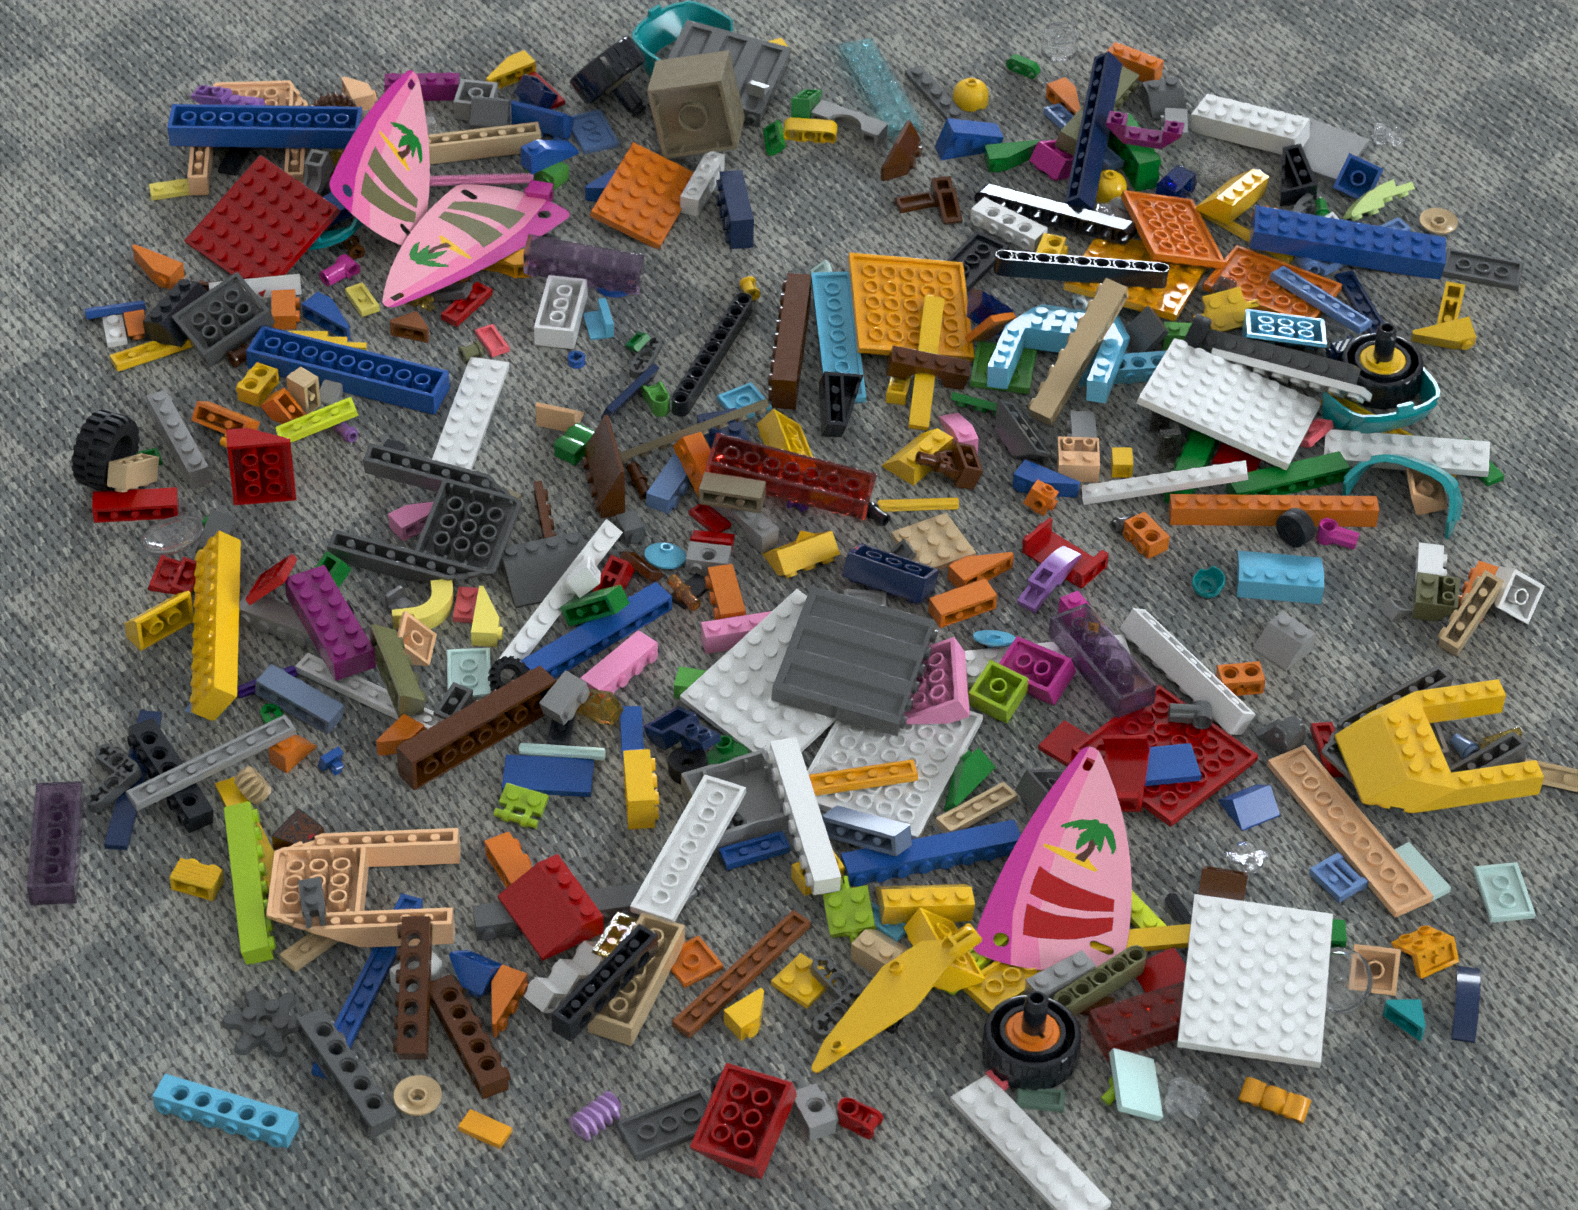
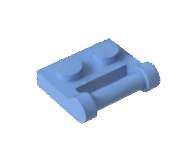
(1335, 881)

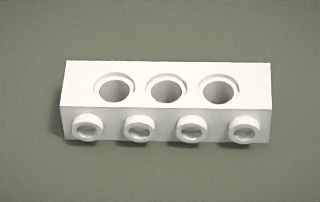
(702, 183)
(1007, 224)

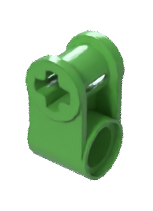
(657, 399)

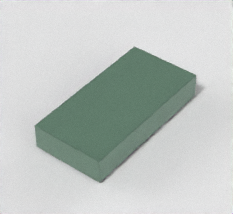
(1042, 1099)

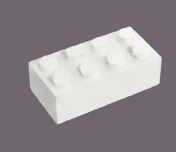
(560, 312)

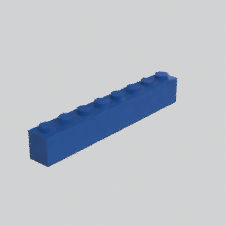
(601, 633)
(932, 853)

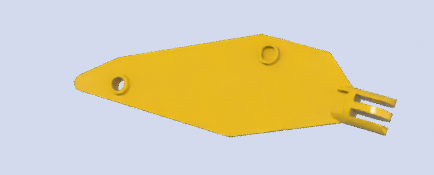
(894, 993)

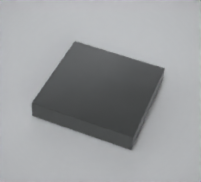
(1146, 331)

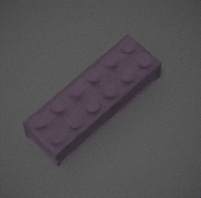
(598, 265)
(1102, 660)
(56, 843)

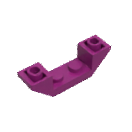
(1143, 137)

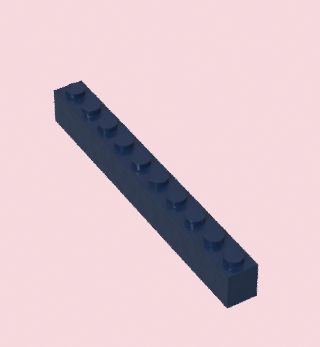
(1093, 132)

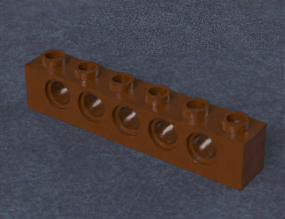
(468, 1038)
(418, 1046)

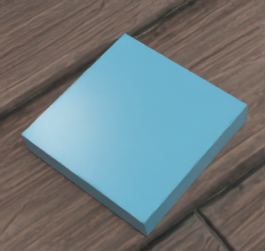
(741, 397)

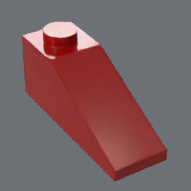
(615, 573)

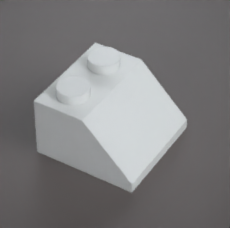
(1518, 594)

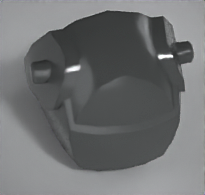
(1284, 734)

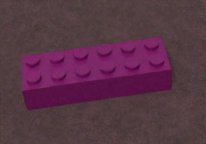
(330, 623)

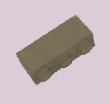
(732, 492)

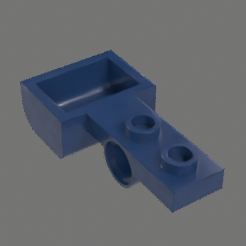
(682, 727)

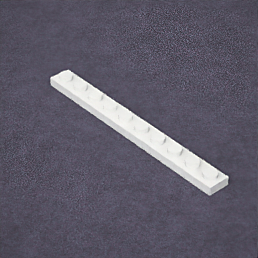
(549, 608)

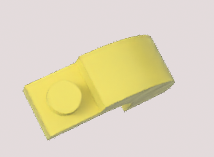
(434, 610)

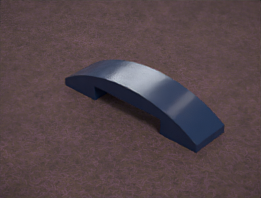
(1466, 1004)

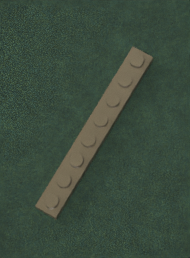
(719, 421)

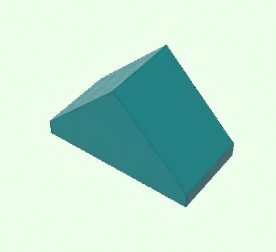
(1407, 1015)

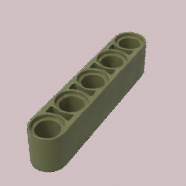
(1103, 980)

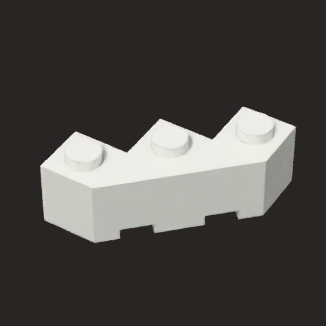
(565, 977)

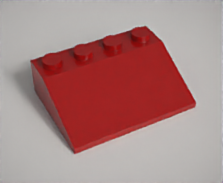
(260, 467)
(552, 908)
(744, 1119)

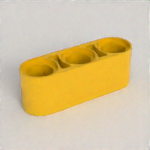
(810, 130)

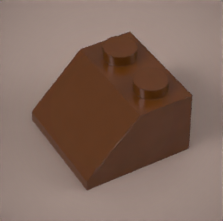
(1223, 883)

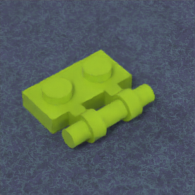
(521, 800)

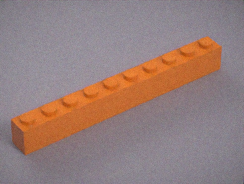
(1266, 509)

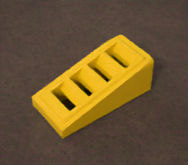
(898, 390)

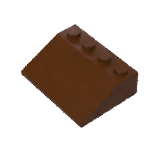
(605, 471)

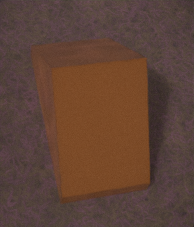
(410, 327)

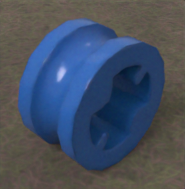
(576, 355)

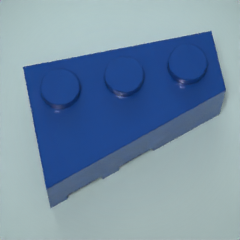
(966, 138)

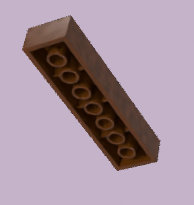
(790, 341)
(473, 728)

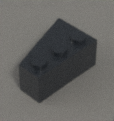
(1296, 176)
(837, 400)

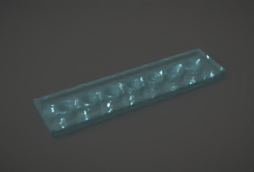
(879, 85)

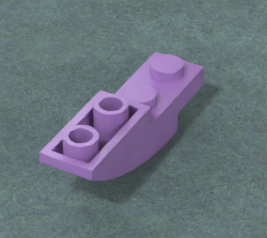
(222, 96)
(1048, 576)

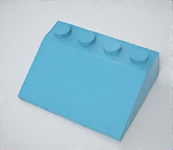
(1284, 329)
(1280, 577)

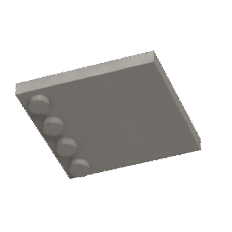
(1328, 149)

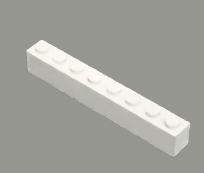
(1186, 671)
(804, 816)

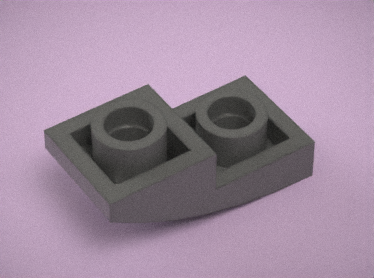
(1304, 204)

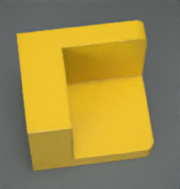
(1121, 462)

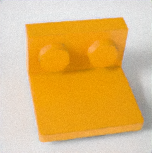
(1429, 948)

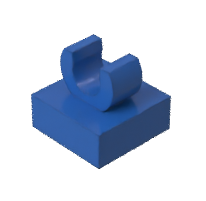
(332, 761)

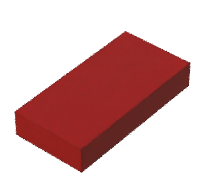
(709, 518)

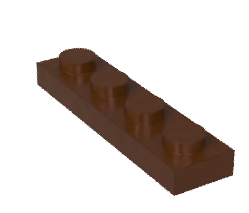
(543, 510)

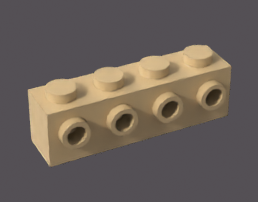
(1470, 613)

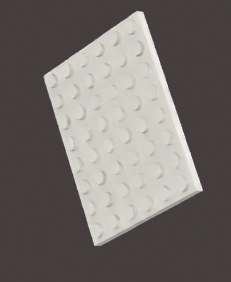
(1229, 403)
(739, 686)
(932, 748)
(1256, 981)

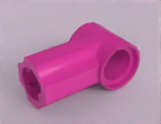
(342, 268)
(1330, 533)

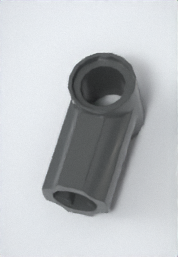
(1199, 714)

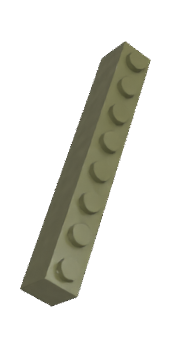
(1069, 134)

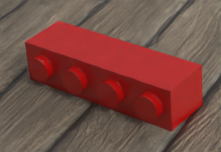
(135, 505)

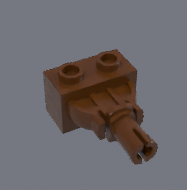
(959, 464)

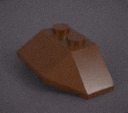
(903, 154)

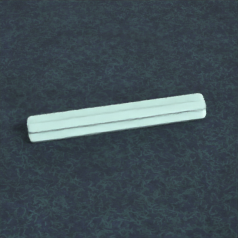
(562, 751)

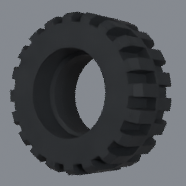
(101, 440)

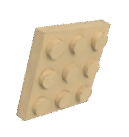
(935, 541)

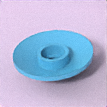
(665, 555)
(993, 638)

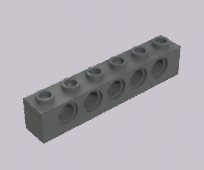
(371, 1121)

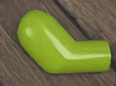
(1109, 1096)

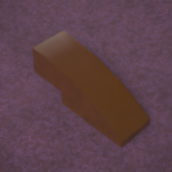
(946, 200)

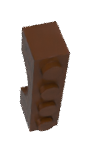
(905, 362)

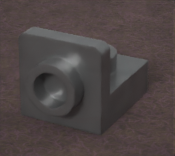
(396, 600)

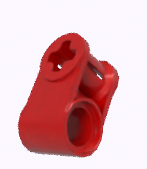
(858, 1117)

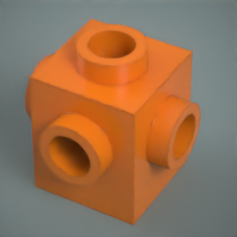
(1041, 498)

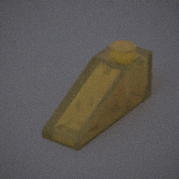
(601, 707)
(614, 934)

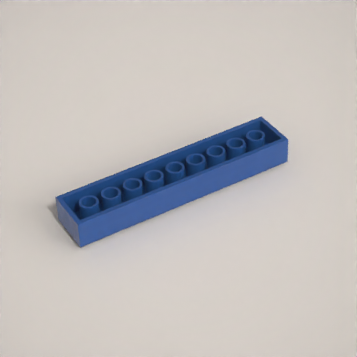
(262, 126)
(1347, 242)
(358, 370)

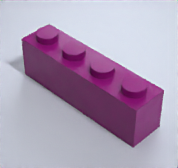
(433, 85)

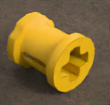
(748, 285)

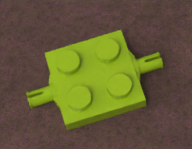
(849, 911)

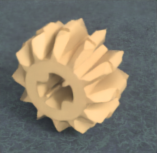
(252, 785)

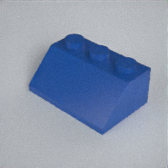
(550, 122)

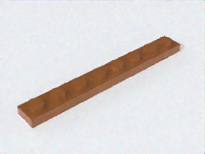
(741, 974)

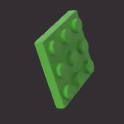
(1022, 375)

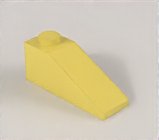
(486, 623)

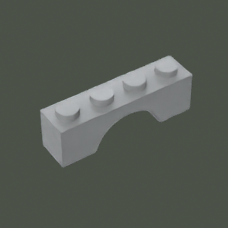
(871, 130)
(317, 170)
(758, 529)

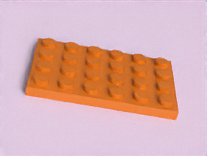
(643, 196)
(1172, 229)
(1252, 274)

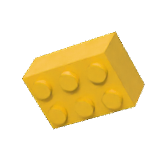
(639, 789)

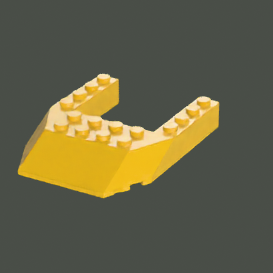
(1402, 765)

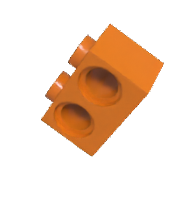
(1145, 535)
(1242, 677)

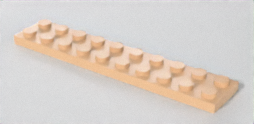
(1350, 831)

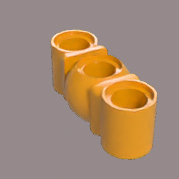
(1274, 1099)

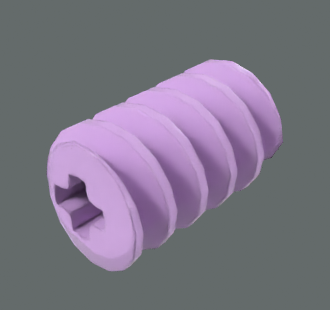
(595, 1114)

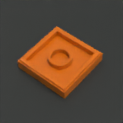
(989, 327)
(695, 962)

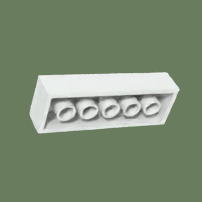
(1249, 124)

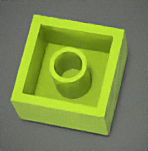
(998, 691)

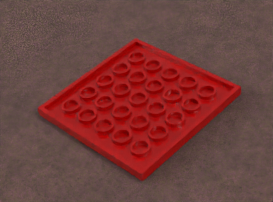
(262, 223)
(1216, 752)

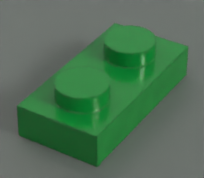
(774, 138)

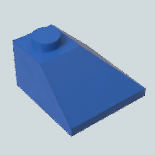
(474, 971)

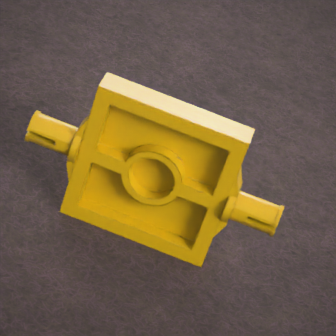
(1226, 309)

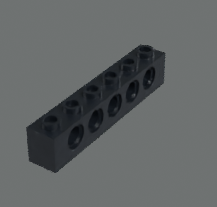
(159, 756)
(604, 982)

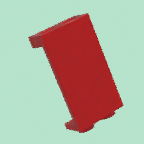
(1044, 542)
(1127, 765)

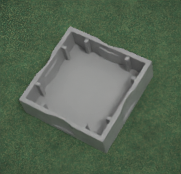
(760, 804)

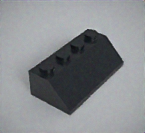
(159, 323)

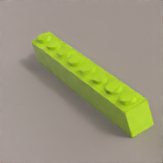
(249, 882)

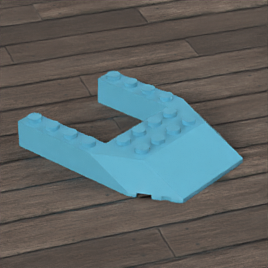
(1048, 330)

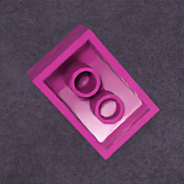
(1052, 160)
(1046, 670)

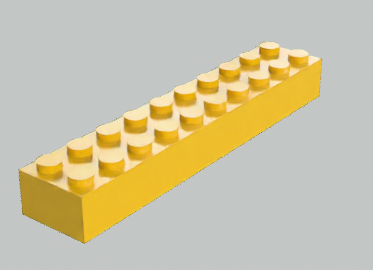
(216, 626)

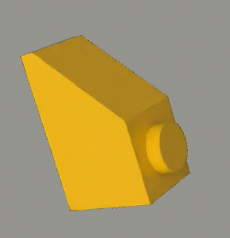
(745, 1015)

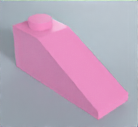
(959, 429)
(409, 519)

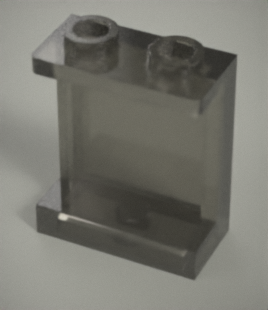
(1169, 437)

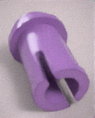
(349, 433)

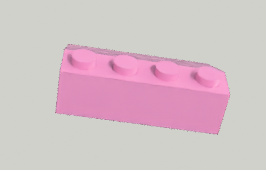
(943, 688)

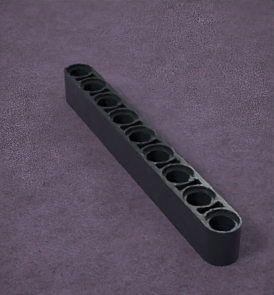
(1060, 214)
(1080, 269)
(711, 354)

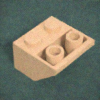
(1079, 458)

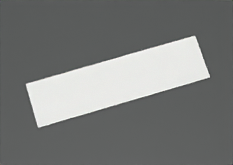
(271, 283)

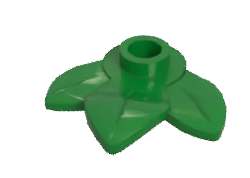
(725, 751)

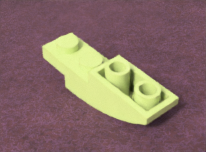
(1375, 199)

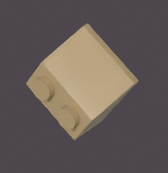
(875, 949)

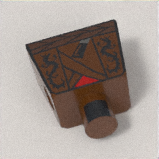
(296, 829)

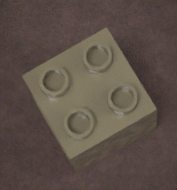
(696, 104)

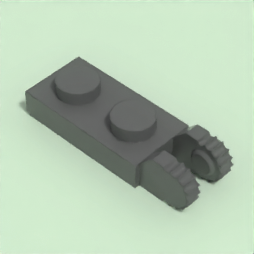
(312, 900)

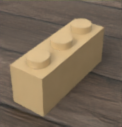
(132, 472)

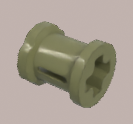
(472, 350)

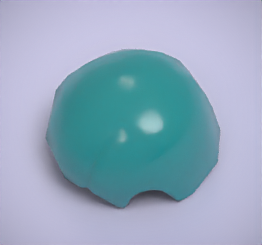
(1207, 579)

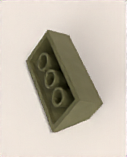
(397, 671)

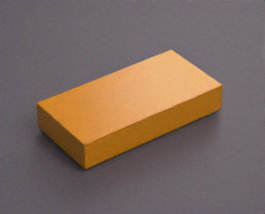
(485, 1129)

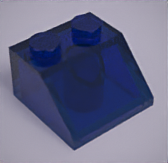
(983, 305)

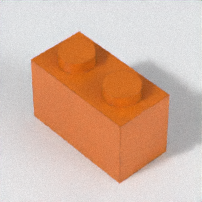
(284, 309)

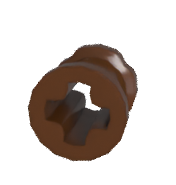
(356, 246)
(237, 356)

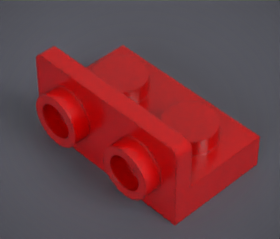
(713, 538)

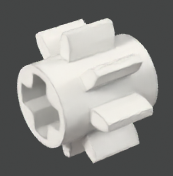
(1080, 301)

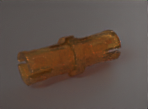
(679, 587)

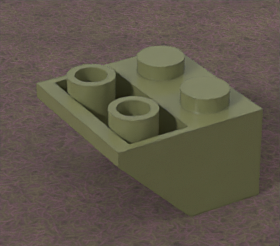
(1435, 596)

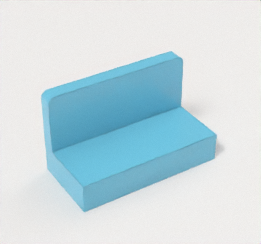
(600, 322)

